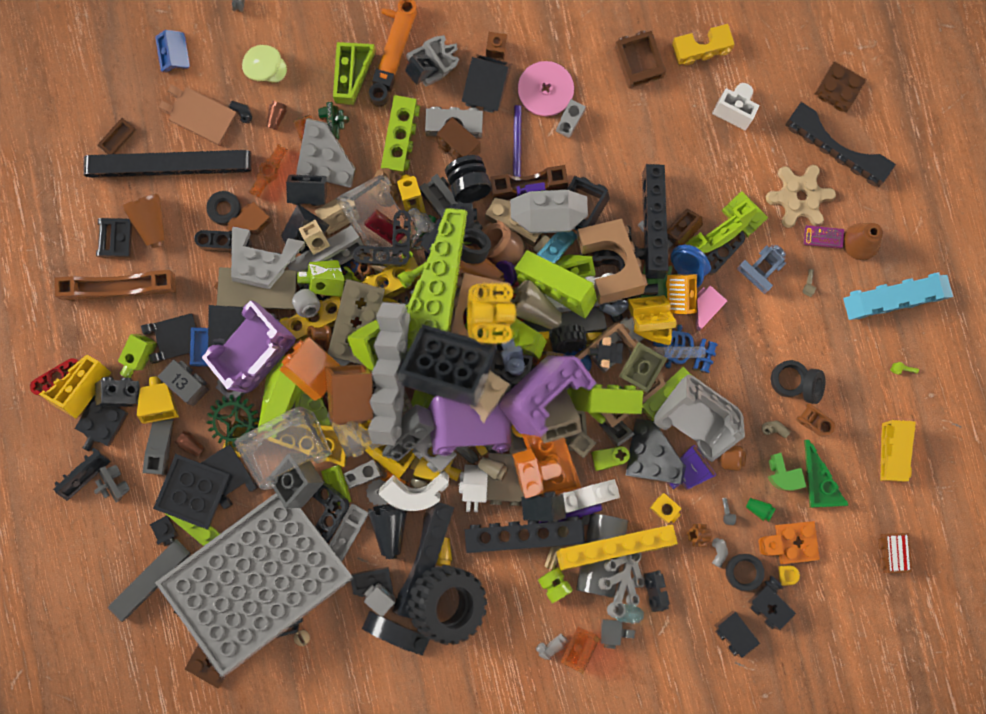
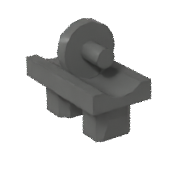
(107, 476)

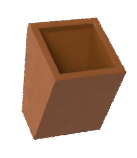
(349, 394)

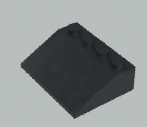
(447, 365)

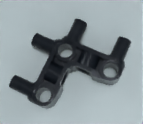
(609, 257)

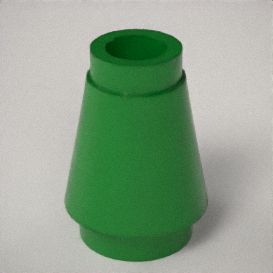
(761, 509)

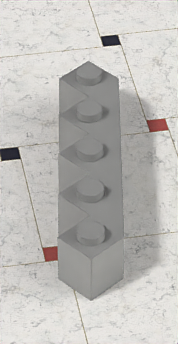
(391, 352)

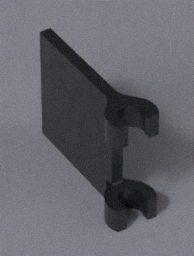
(172, 337)
(228, 462)

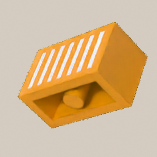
(682, 293)

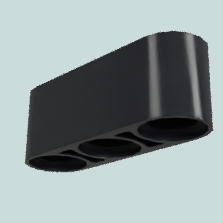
(214, 239)

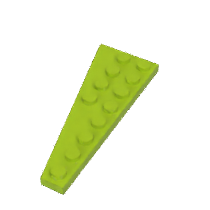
(435, 291)

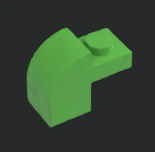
(785, 480)

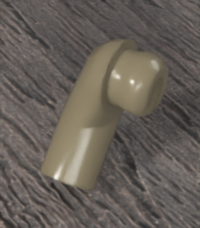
(775, 427)

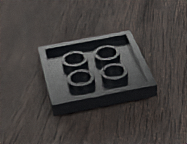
(191, 491)

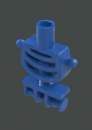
(709, 352)

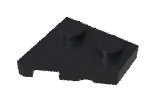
(363, 580)

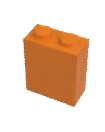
(307, 367)

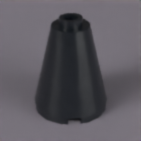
(389, 529)

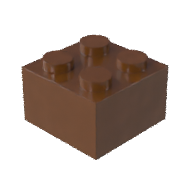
(457, 140)

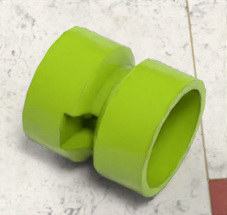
(560, 590)

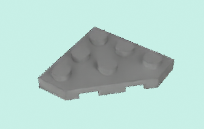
(324, 155)

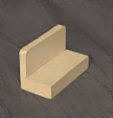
(332, 215)

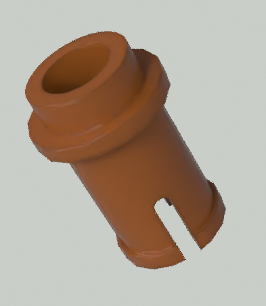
(362, 268)

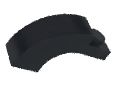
(395, 633)

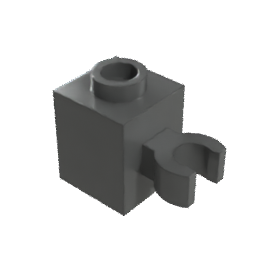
(611, 633)

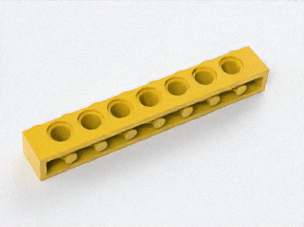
(393, 289)

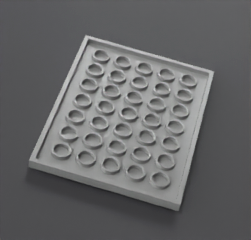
(253, 582)

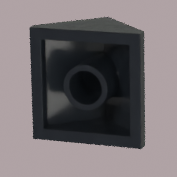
(297, 220)

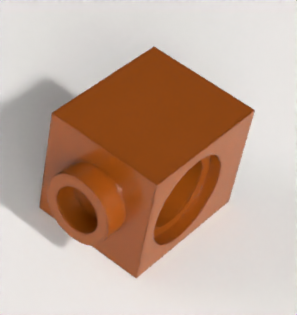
(496, 45)

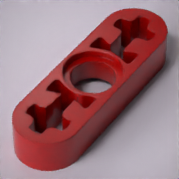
(41, 379)

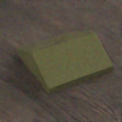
(643, 367)

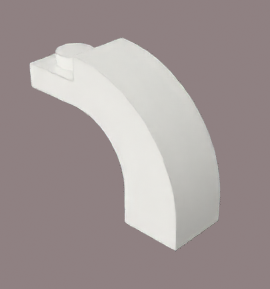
(413, 498)

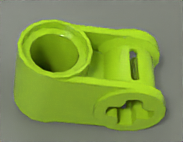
(606, 458)

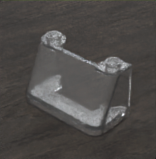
(361, 203)
(282, 446)

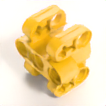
(490, 313)

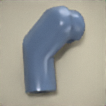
(614, 309)

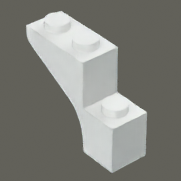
(590, 495)

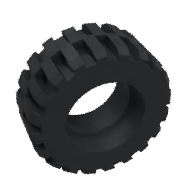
(469, 610)

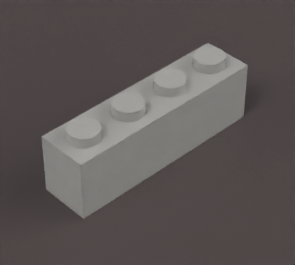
(341, 249)

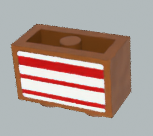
(895, 553)

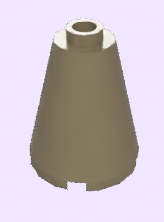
(535, 306)

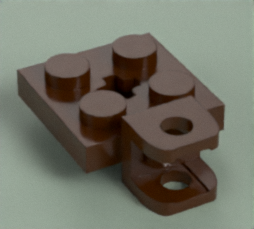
(199, 667)

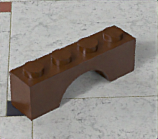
(506, 185)

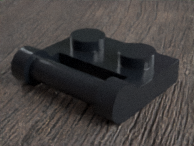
(120, 237)

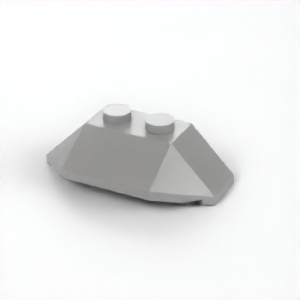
(549, 210)

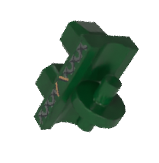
(334, 117)

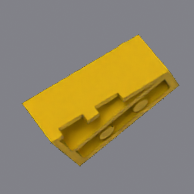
(77, 387)
(896, 450)

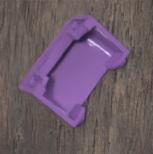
(250, 350)
(461, 427)

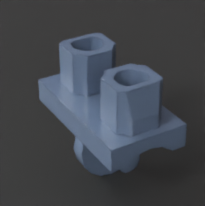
(512, 358)

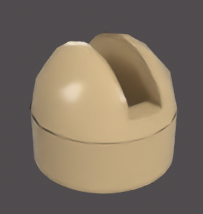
(305, 635)

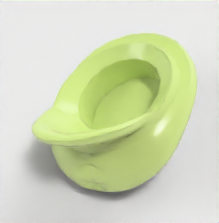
(264, 64)

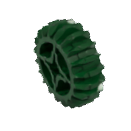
(224, 418)

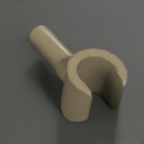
(809, 289)

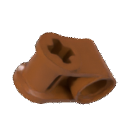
(320, 336)
(815, 420)

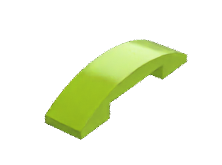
(726, 231)

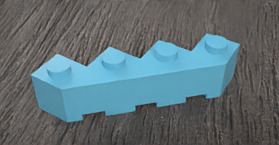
(904, 295)

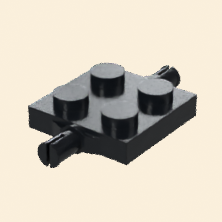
(100, 424)

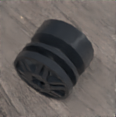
(468, 179)

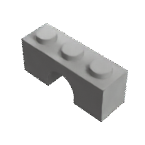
(470, 119)

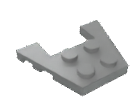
(259, 266)

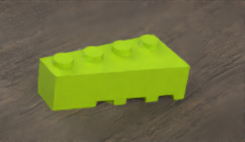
(557, 283)
(528, 339)

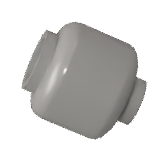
(306, 303)

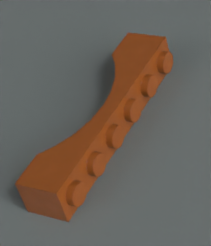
(99, 287)

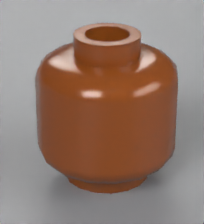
(733, 458)

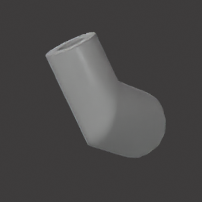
(722, 551)

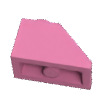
(708, 304)

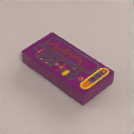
(823, 237)

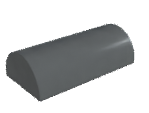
(600, 528)

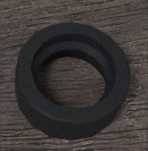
(479, 238)
(775, 378)
(759, 572)

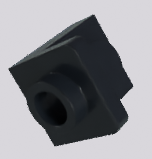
(164, 531)

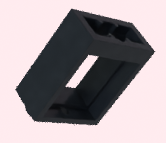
(595, 190)

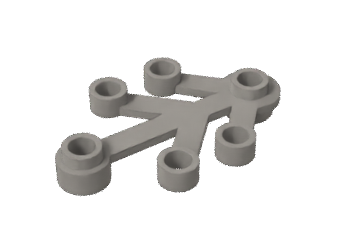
(617, 608)

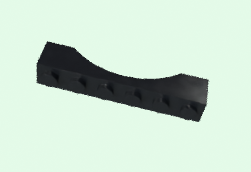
(870, 166)
(433, 533)

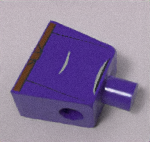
(696, 469)

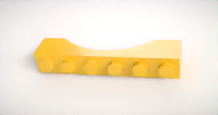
(616, 547)

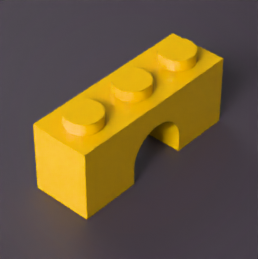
(688, 50)

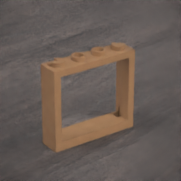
(622, 332)

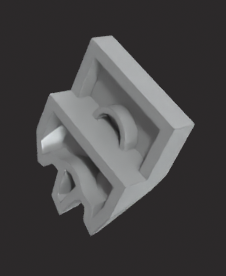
(440, 55)

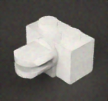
(736, 106)
(473, 486)

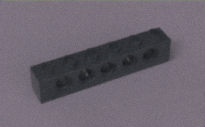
(655, 221)
(475, 544)

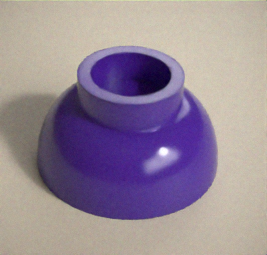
(509, 271)

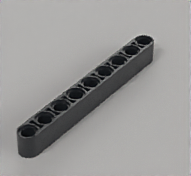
(167, 163)

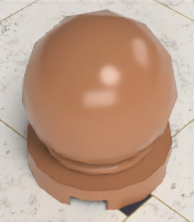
(505, 244)

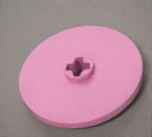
(543, 102)

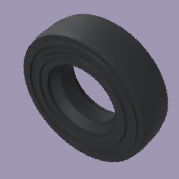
(218, 197)
(814, 386)

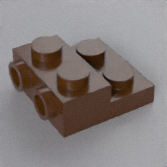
(840, 87)

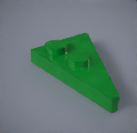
(821, 486)

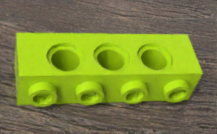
(400, 107)

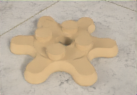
(793, 206)

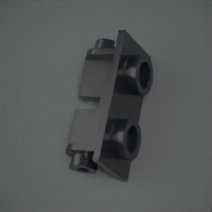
(657, 600)

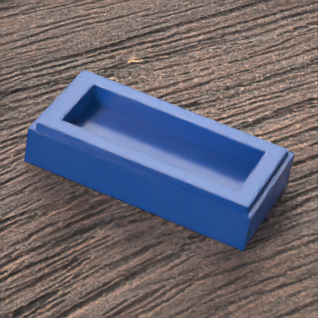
(198, 346)

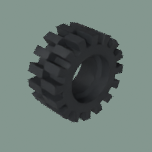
(568, 338)

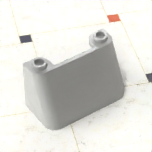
(702, 416)

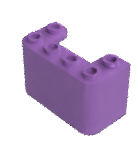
(527, 400)

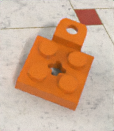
(782, 543)

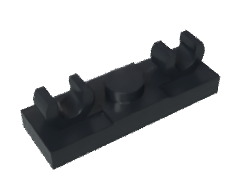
(81, 474)

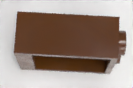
(645, 76)

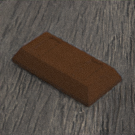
(116, 137)

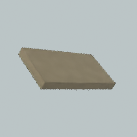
(239, 294)

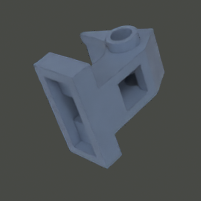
(774, 256)

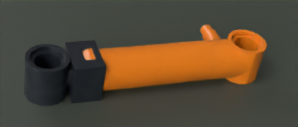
(385, 74)

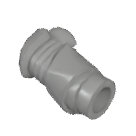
(553, 647)

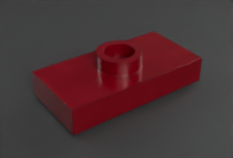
(382, 226)

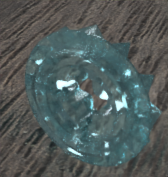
(632, 614)

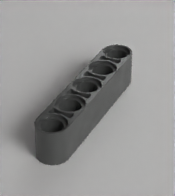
(145, 583)

